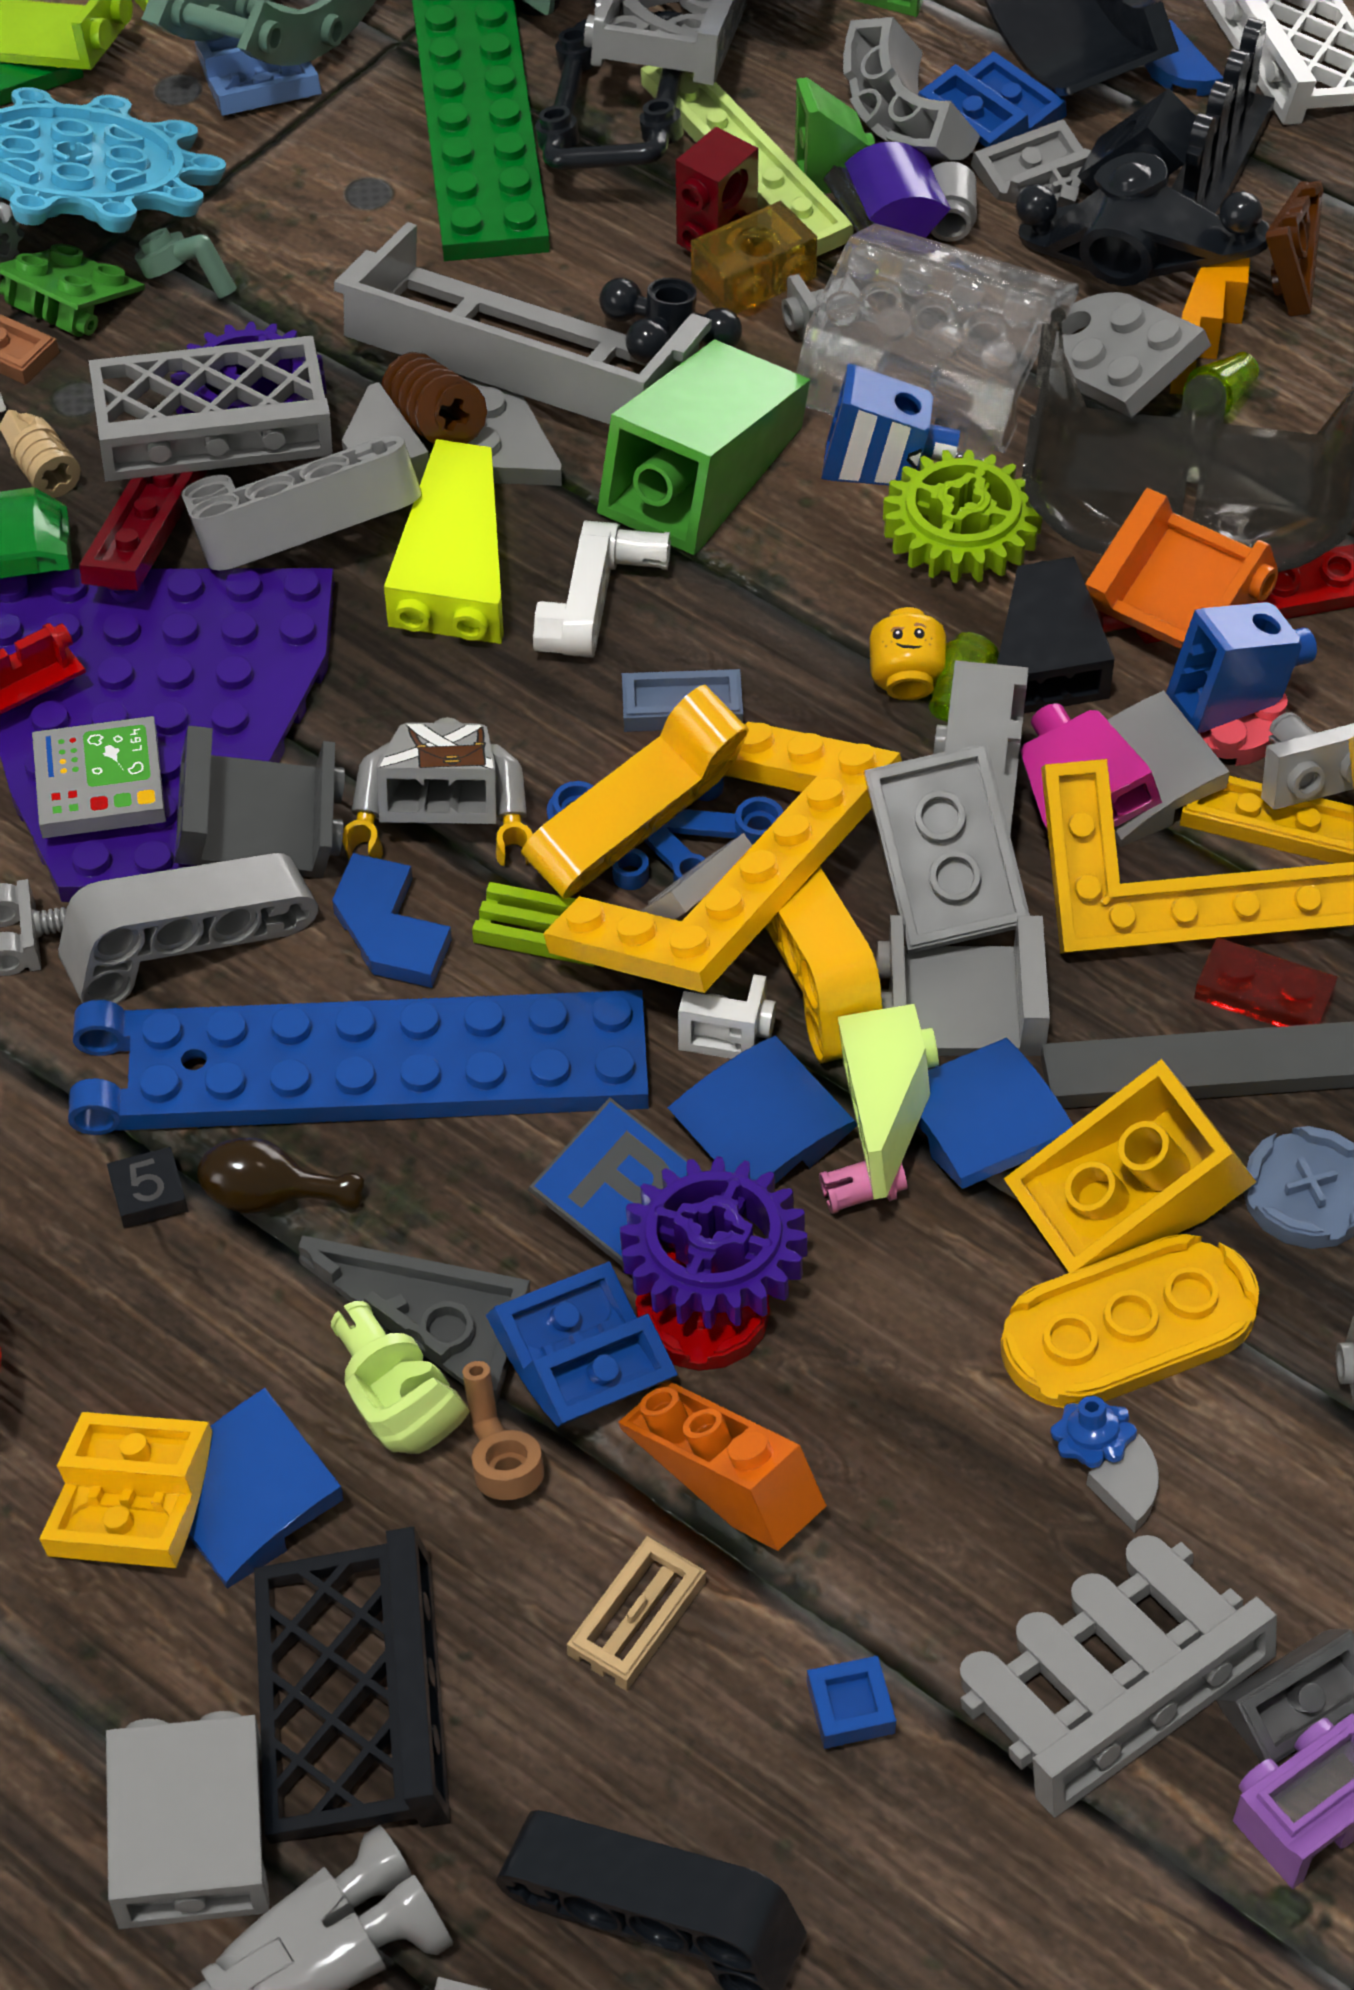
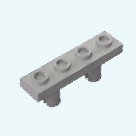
(1305, 763)

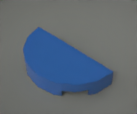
(1185, 67)

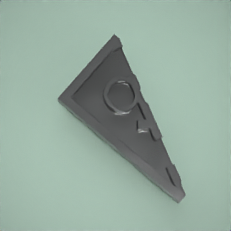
(424, 1299)

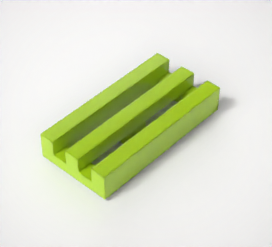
(521, 908)

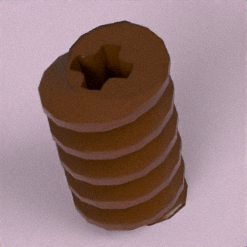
(435, 399)

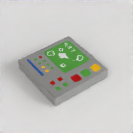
(98, 777)

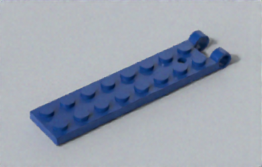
(362, 1060)

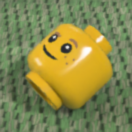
(907, 653)

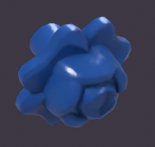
(1093, 1432)

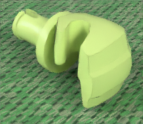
(392, 1387)

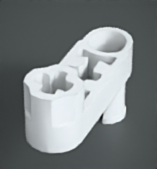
(575, 625)

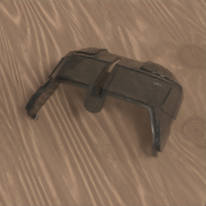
(1253, 482)

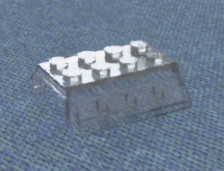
(936, 322)

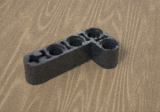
(657, 1897)

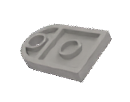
(1128, 349)

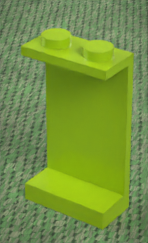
(60, 32)

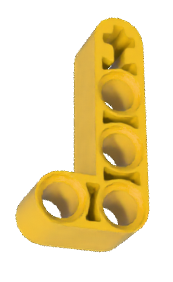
(640, 795)
(826, 960)

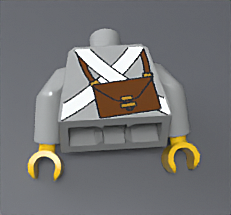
(439, 776)

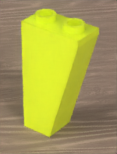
(448, 553)

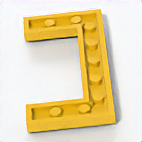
(760, 882)
(1104, 915)

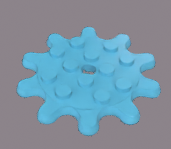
(97, 161)

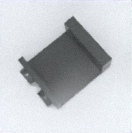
(256, 807)

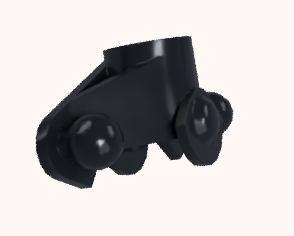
(1139, 225)

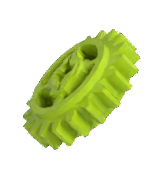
(960, 516)

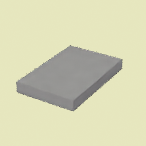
(946, 847)

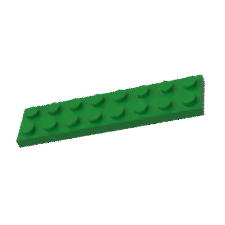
(479, 129)

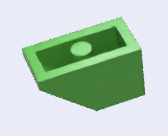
(824, 132)

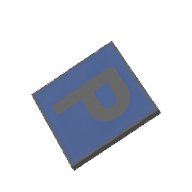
(604, 1173)

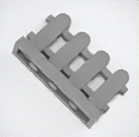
(1141, 1702)

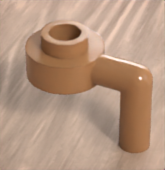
(504, 1461)

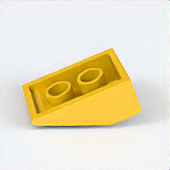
(1129, 1173)

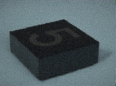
(147, 1187)

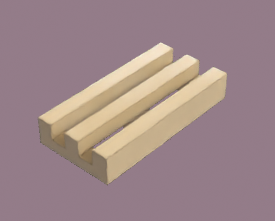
(606, 1659)

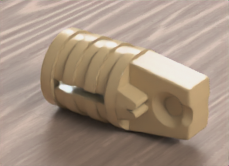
(40, 453)

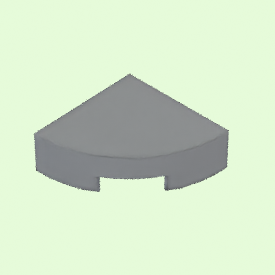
(1129, 1484)

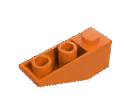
(729, 1462)

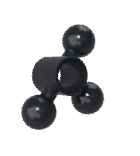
(665, 308)

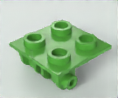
(63, 287)

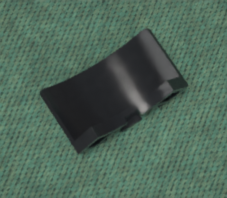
(1082, 41)

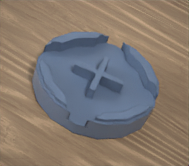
(1303, 1187)

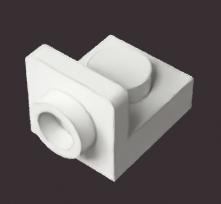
(725, 1025)

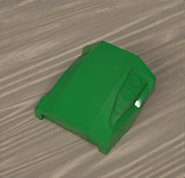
(33, 533)

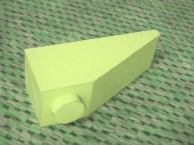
(888, 1084)

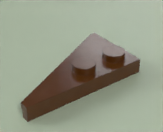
(1294, 247)

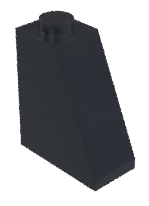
(1056, 636)

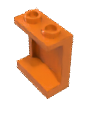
(1171, 566)

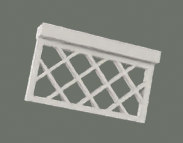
(1282, 69)

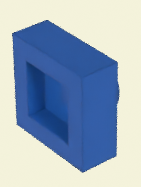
(851, 1702)

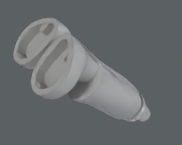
(318, 1938)

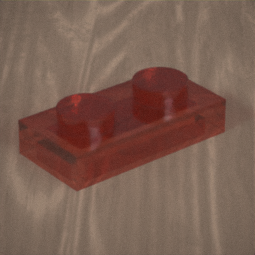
(1264, 986)

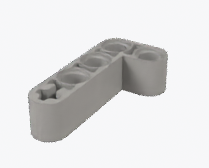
(300, 502)
(177, 913)

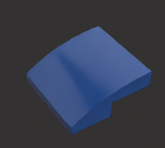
(997, 99)
(763, 1112)
(989, 1113)
(581, 1344)
(257, 1489)

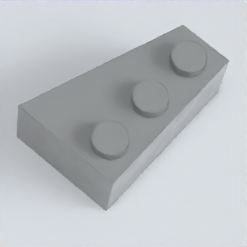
(988, 708)

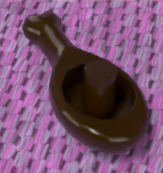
(261, 1177)

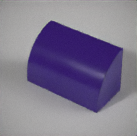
(898, 187)

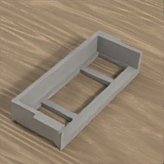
(489, 354)

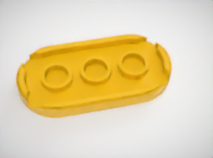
(1129, 1320)

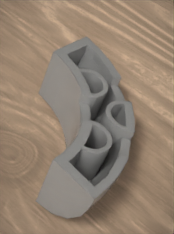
(884, 90)

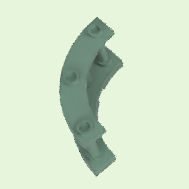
(265, 28)

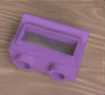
(1303, 1803)

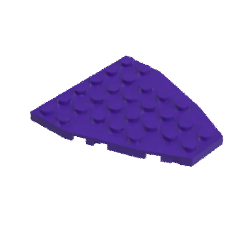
(186, 648)

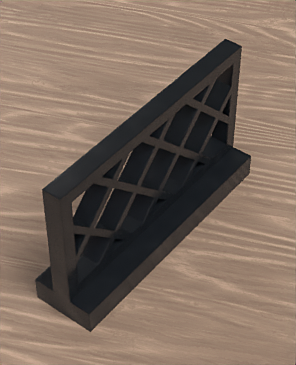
(412, 1691)

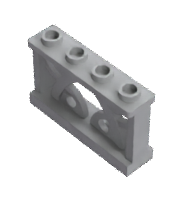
(685, 43)

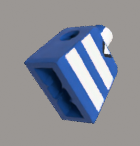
(881, 429)

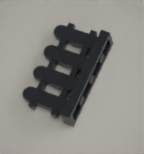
(1230, 129)

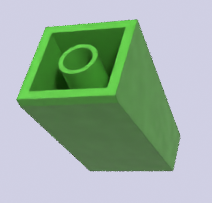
(698, 443)

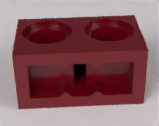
(714, 185)

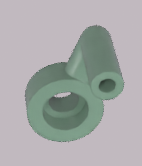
(166, 251)

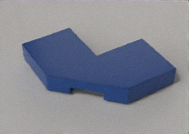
(388, 942)

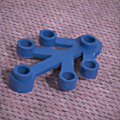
(749, 816)

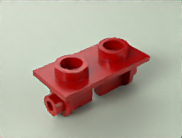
(37, 666)

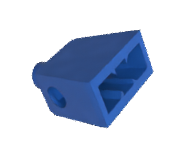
(1236, 662)

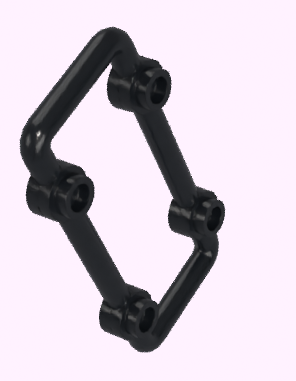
(558, 126)

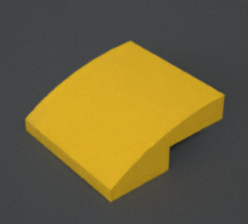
(128, 1489)

